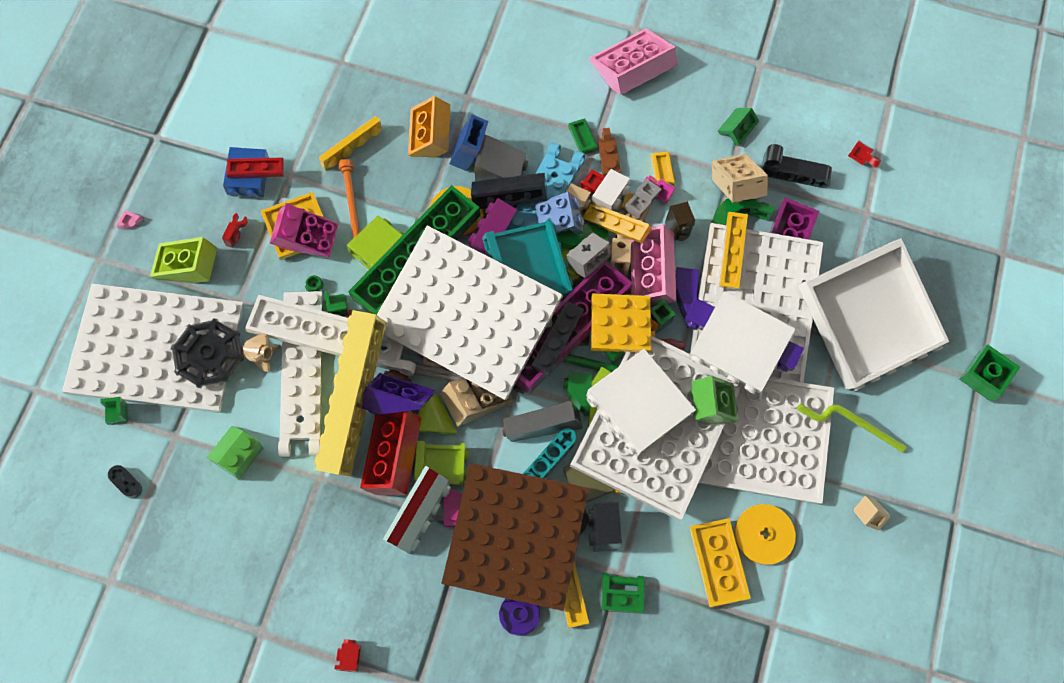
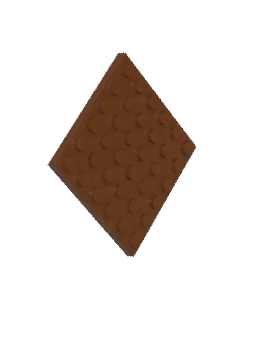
(516, 537)

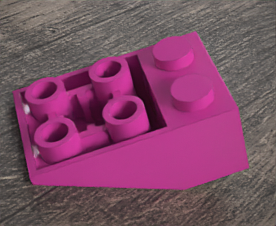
(303, 232)

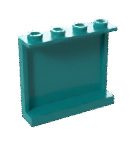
(533, 253)

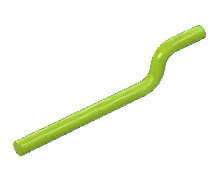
(854, 418)

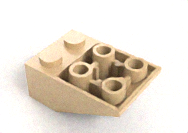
(470, 402)

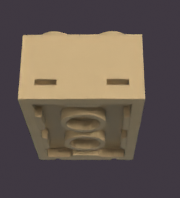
(739, 178)

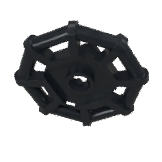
(207, 363)

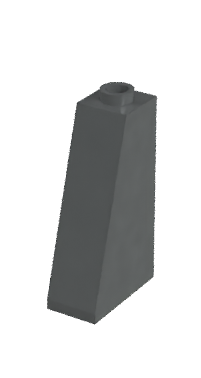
(542, 422)

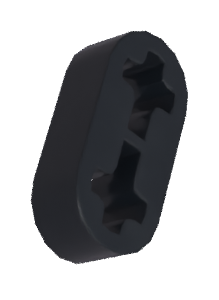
(128, 478)

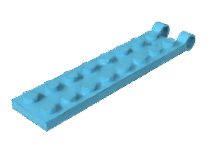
(526, 213)

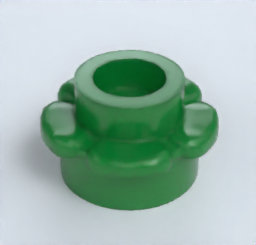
(313, 280)

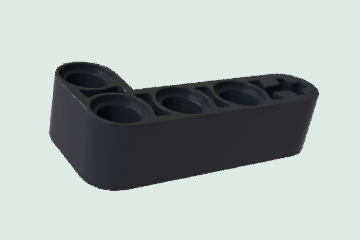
(795, 169)

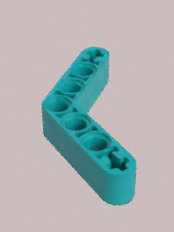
(551, 462)

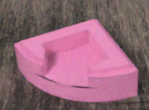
(129, 220)

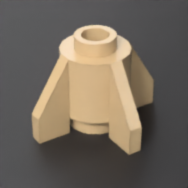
(259, 351)

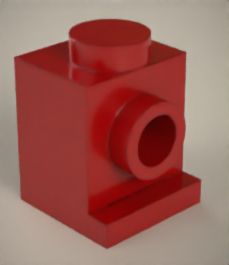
(348, 656)

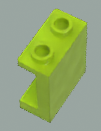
(373, 241)
(443, 459)

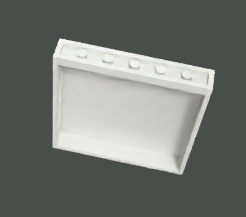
(874, 315)

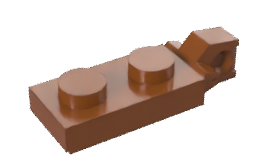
(608, 153)

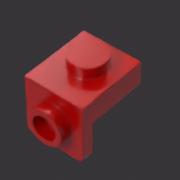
(592, 181)

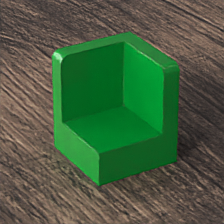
(336, 304)
(115, 410)

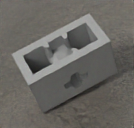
(588, 255)

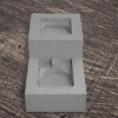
(642, 199)

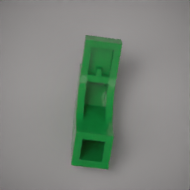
(749, 206)

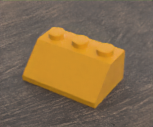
(429, 128)

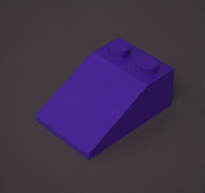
(391, 395)

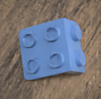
(563, 212)

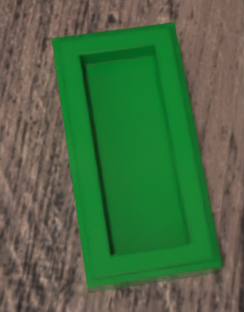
(582, 136)

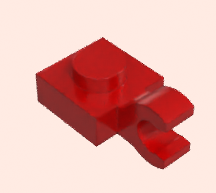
(862, 153)
(232, 231)

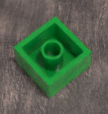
(989, 373)

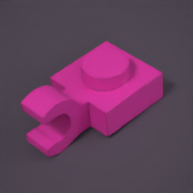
(667, 189)

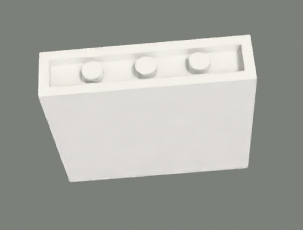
(741, 343)
(639, 402)

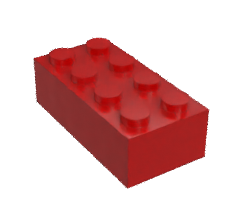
(391, 453)

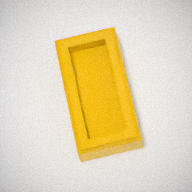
(662, 167)

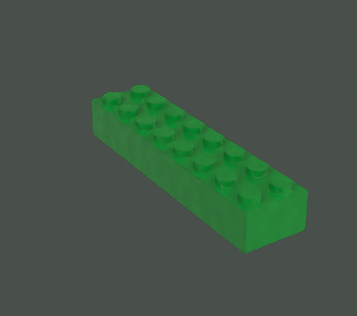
(449, 214)

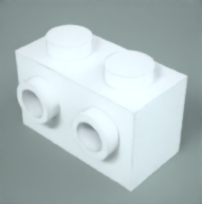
(611, 190)

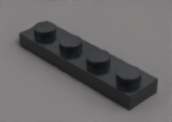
(557, 338)

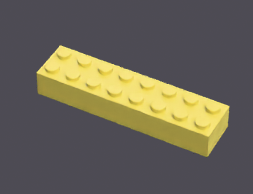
(345, 415)

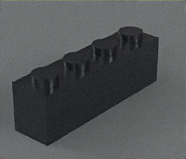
(511, 190)

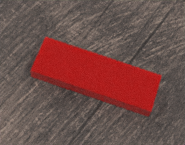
(255, 167)

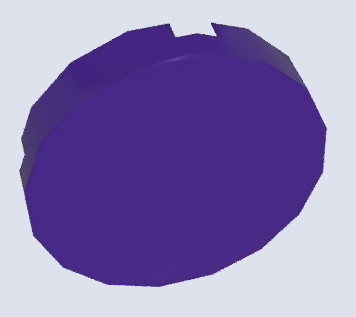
(518, 617)

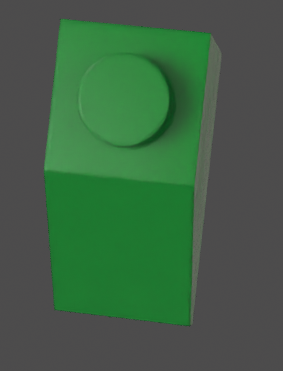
(577, 388)

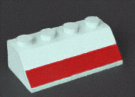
(417, 510)

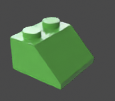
(714, 400)
(235, 452)

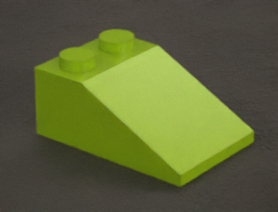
(184, 260)

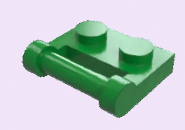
(623, 600)

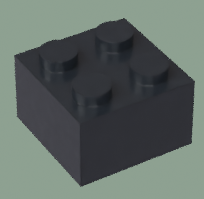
(605, 527)

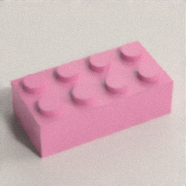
(654, 266)

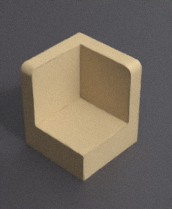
(871, 513)

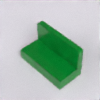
(739, 124)

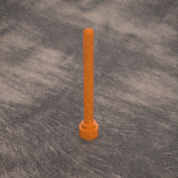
(346, 167)

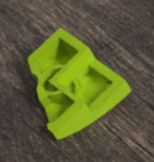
(435, 418)

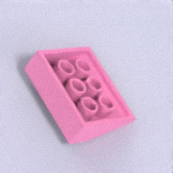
(635, 61)

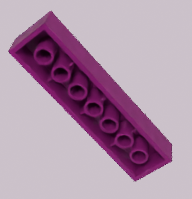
(601, 281)

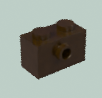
(680, 220)

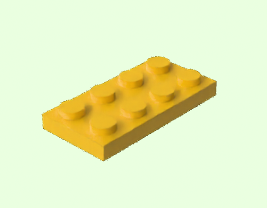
(719, 562)

